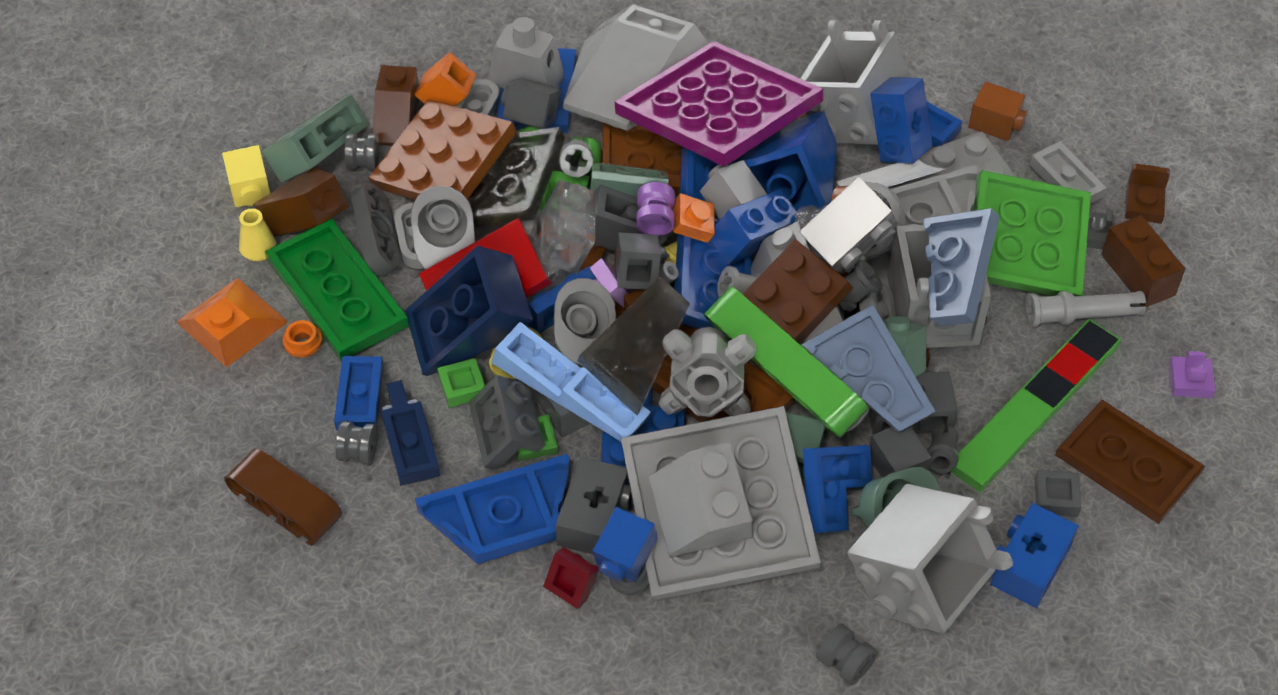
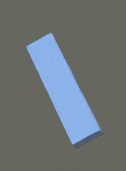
(556, 377)

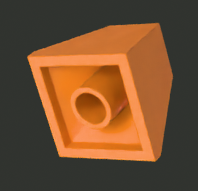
(232, 322)

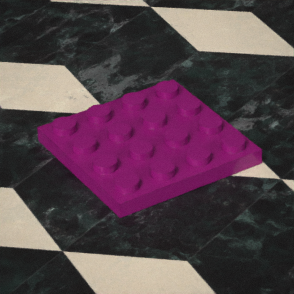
(719, 102)

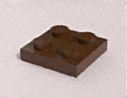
(798, 291)

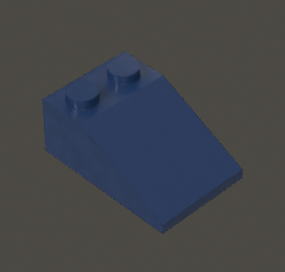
(467, 310)

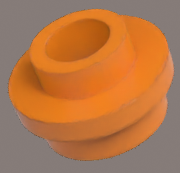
(302, 330)

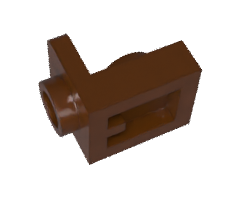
(1146, 192)

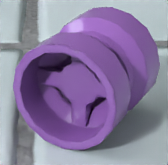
(656, 207)

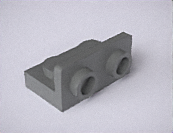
(505, 421)

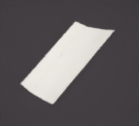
(894, 174)

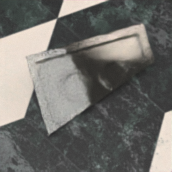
(632, 347)

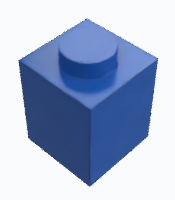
(624, 545)

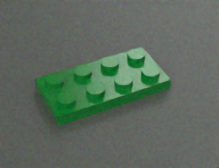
(336, 289)

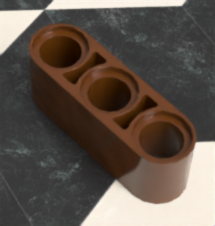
(285, 495)

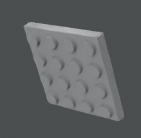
(773, 490)

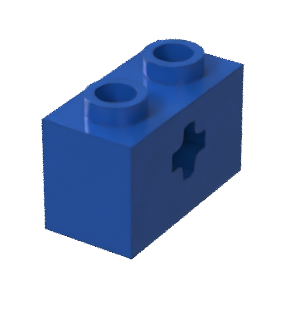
(901, 119)
(746, 225)
(1048, 540)

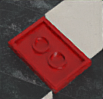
(510, 240)

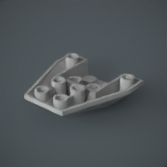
(624, 56)

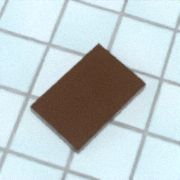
(1130, 461)

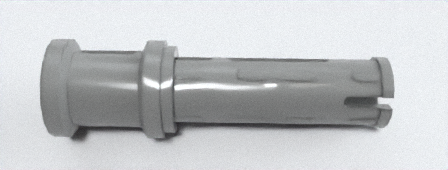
(1066, 307)

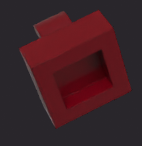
(570, 577)

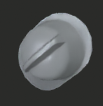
(441, 224)
(581, 316)

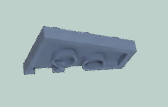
(959, 262)
(872, 365)

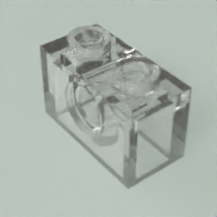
(568, 226)

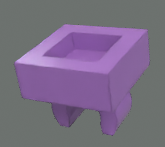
(1192, 375)

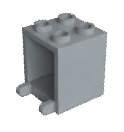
(848, 71)
(909, 264)
(926, 557)

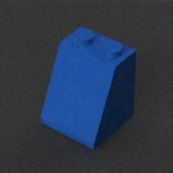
(797, 161)

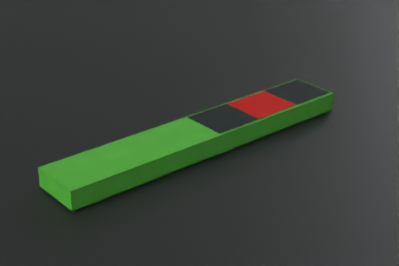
(1034, 405)

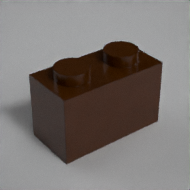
(1143, 260)

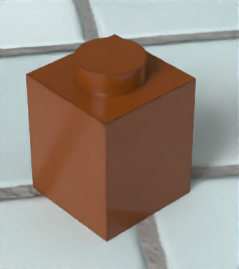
(998, 111)

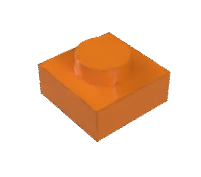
(694, 218)

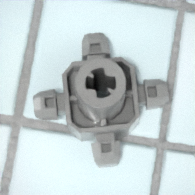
(707, 372)

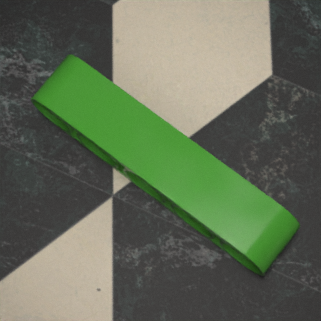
(788, 362)

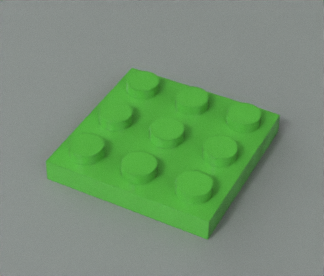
(1038, 233)

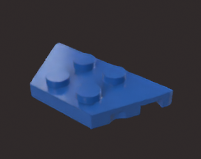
(502, 510)

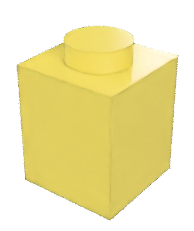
(246, 175)

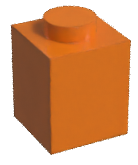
(446, 81)

